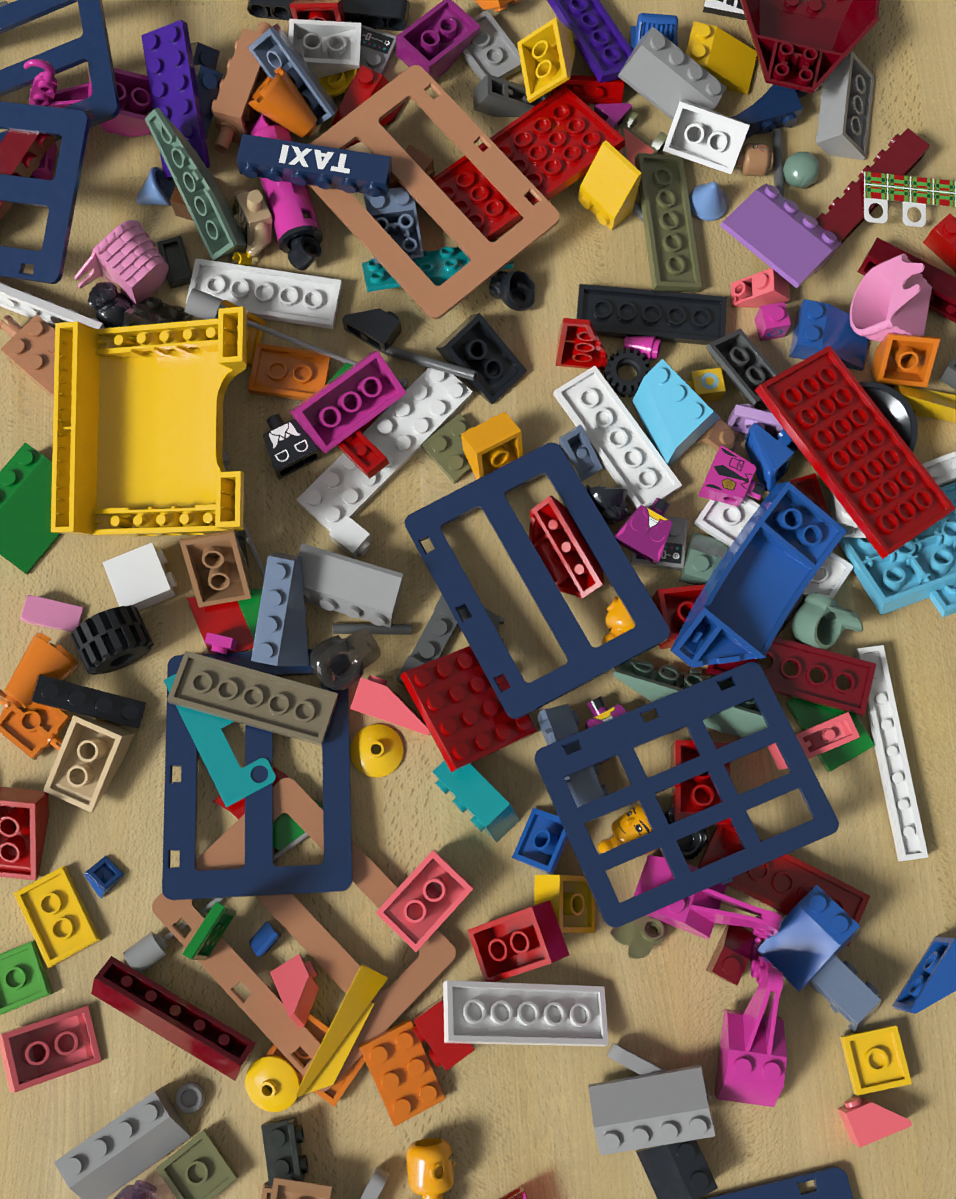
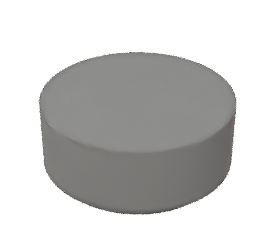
(190, 1097)

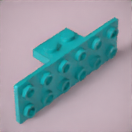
(436, 265)

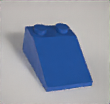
(822, 326)
(809, 938)
(932, 977)

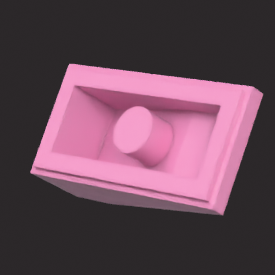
(51, 613)

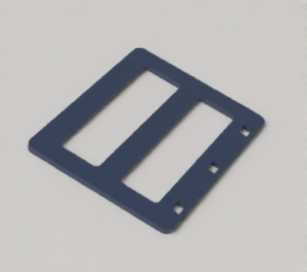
(90, 48)
(55, 194)
(583, 660)
(259, 873)

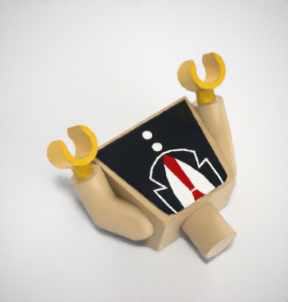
(253, 220)

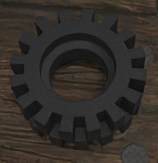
(629, 359)

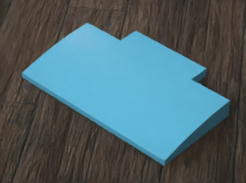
(914, 571)

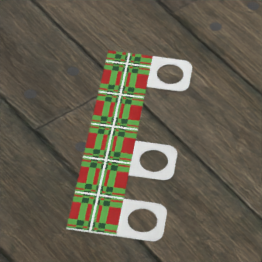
(909, 190)

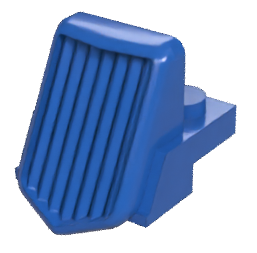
(663, 23)
(769, 455)

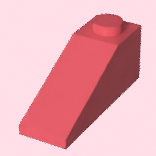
(820, 738)

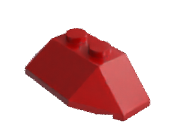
(564, 549)

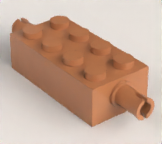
(242, 80)
(32, 350)

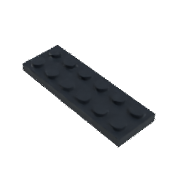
(653, 313)

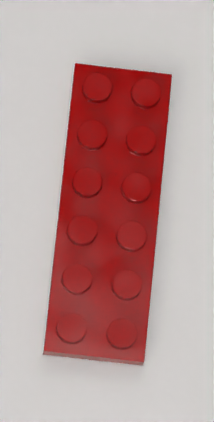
(783, 880)

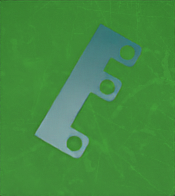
(229, 778)

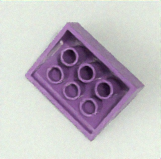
(781, 235)

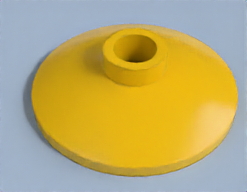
(337, 83)
(382, 763)
(279, 1076)

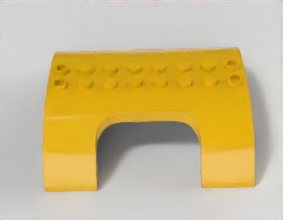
(145, 428)

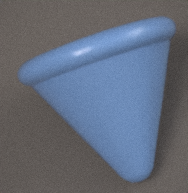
(155, 189)
(708, 201)

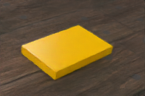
(57, 916)

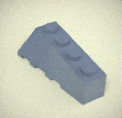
(281, 618)
(561, 723)

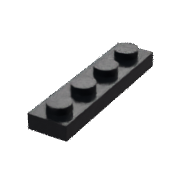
(87, 701)

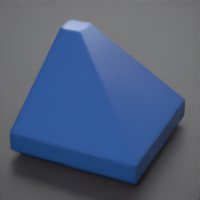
(103, 876)

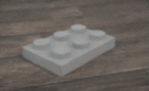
(491, 50)

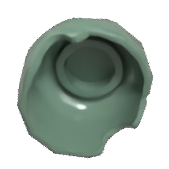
(801, 170)

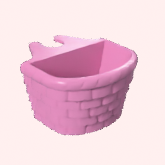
(128, 261)
(891, 300)

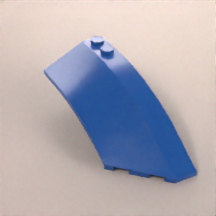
(758, 580)

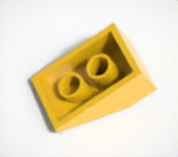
(722, 56)
(546, 58)
(610, 186)

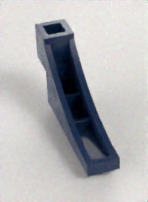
(208, 79)
(774, 110)

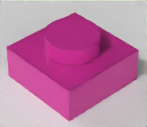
(221, 644)

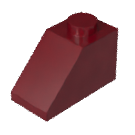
(731, 954)

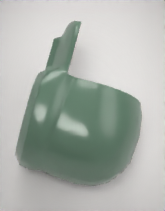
(821, 621)

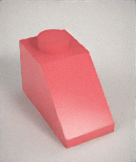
(296, 987)
(869, 1122)

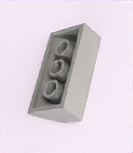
(668, 75)
(846, 110)
(350, 586)
(651, 1110)
(124, 1147)

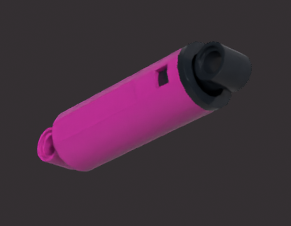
(290, 207)

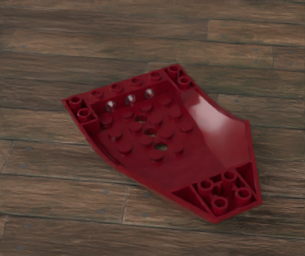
(806, 40)

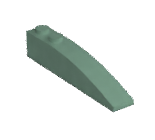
(198, 189)
(663, 681)

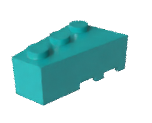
(477, 797)

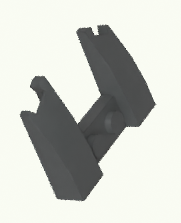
(437, 635)

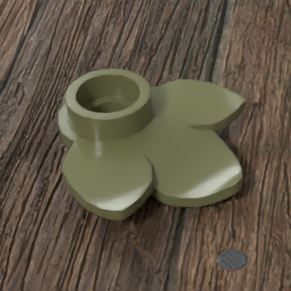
(636, 937)

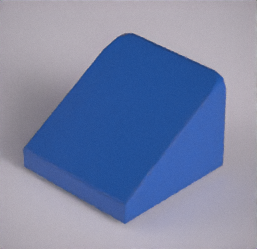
(264, 939)

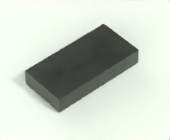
(177, 260)

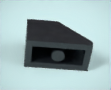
(374, 327)

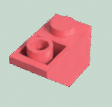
(760, 290)

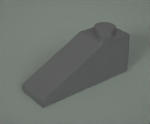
(502, 98)

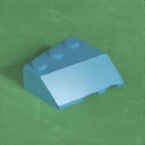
(671, 412)

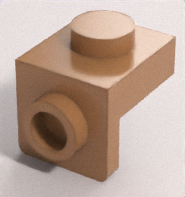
(719, 435)

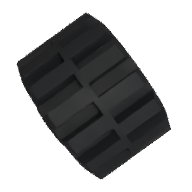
(112, 640)

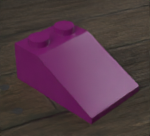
(437, 38)

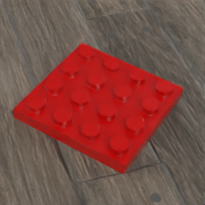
(463, 708)

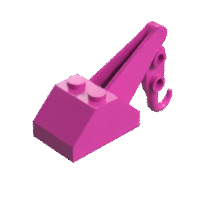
(132, 93)
(700, 911)
(754, 1043)

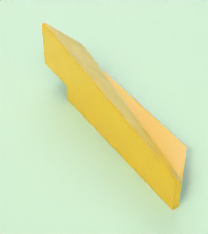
(929, 402)
(343, 1031)

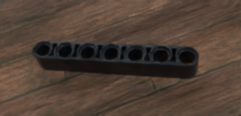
(370, 13)

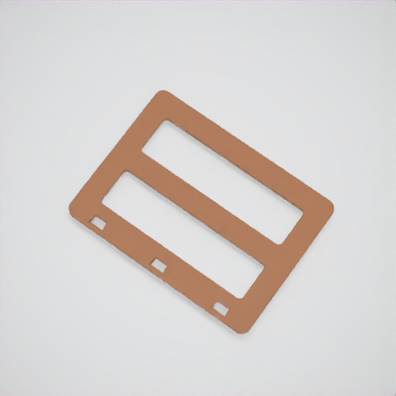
(485, 256)
(263, 1004)

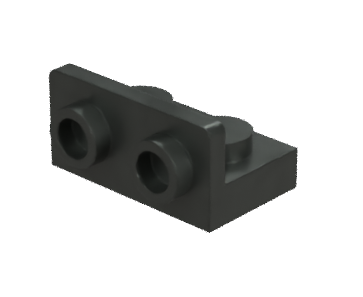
(283, 1150)

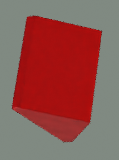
(318, 10)

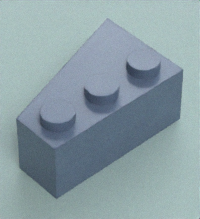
(847, 992)

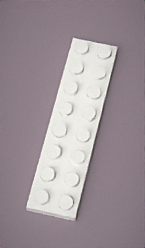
(398, 435)

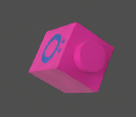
(772, 321)

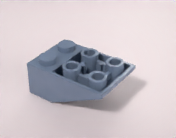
(398, 218)

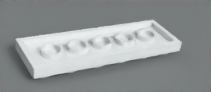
(271, 292)
(617, 438)
(727, 521)
(524, 1014)

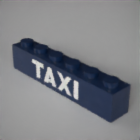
(314, 165)

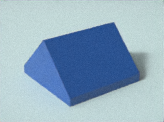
(541, 841)

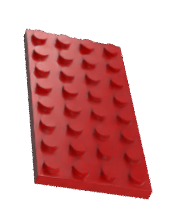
(547, 144)
(855, 451)

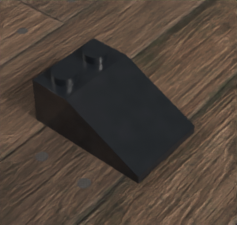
(481, 349)

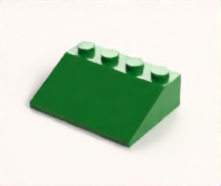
(26, 508)

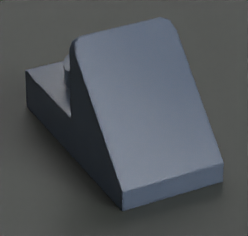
(580, 452)

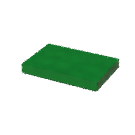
(811, 714)
(210, 932)

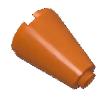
(284, 104)
(38, 659)

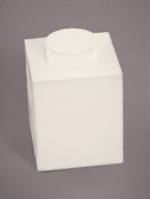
(351, 537)

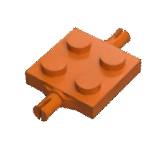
(32, 727)

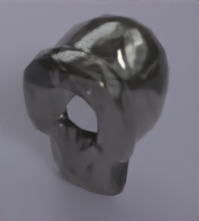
(342, 661)

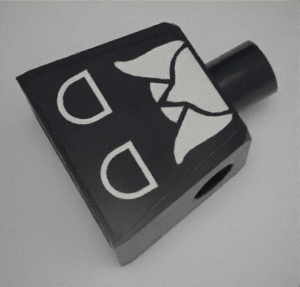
(289, 446)

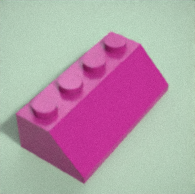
(348, 401)

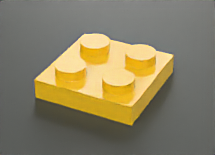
(875, 1059)

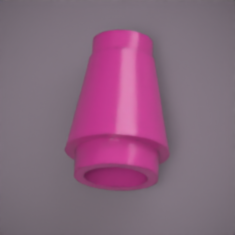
(645, 344)

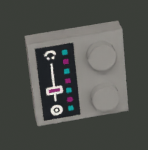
(376, 49)
(674, 549)

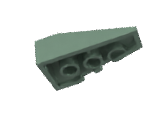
(702, 559)

